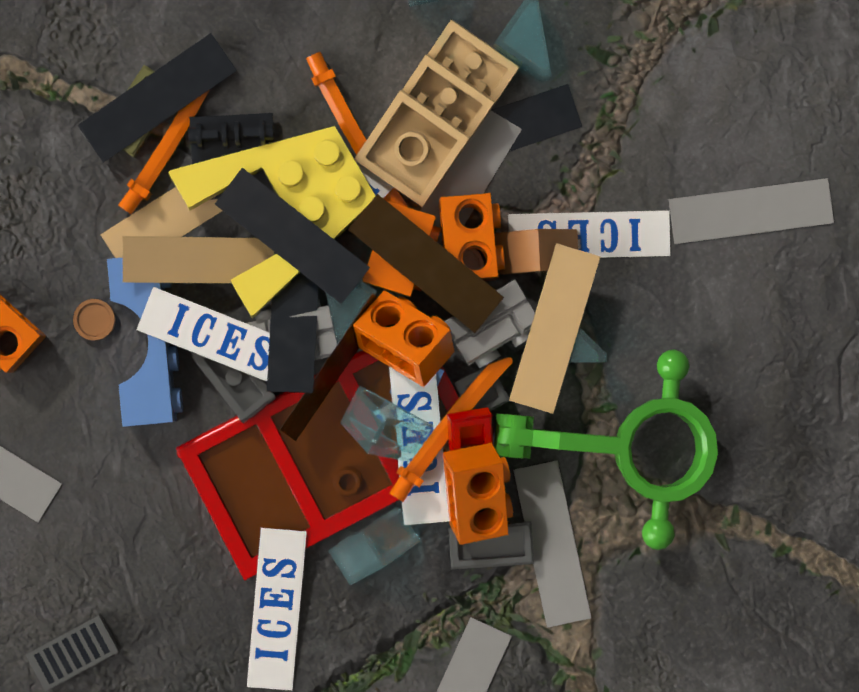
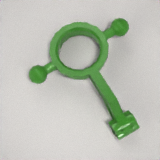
(516, 435)

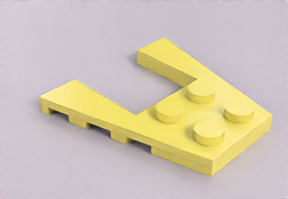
(308, 173)

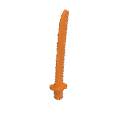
(325, 80)
(140, 187)
(411, 474)

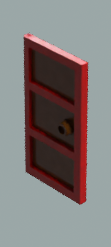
(319, 484)

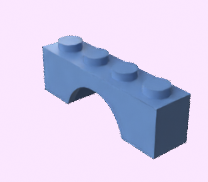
(150, 393)

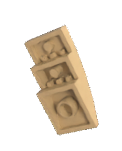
(437, 113)

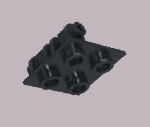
(228, 134)

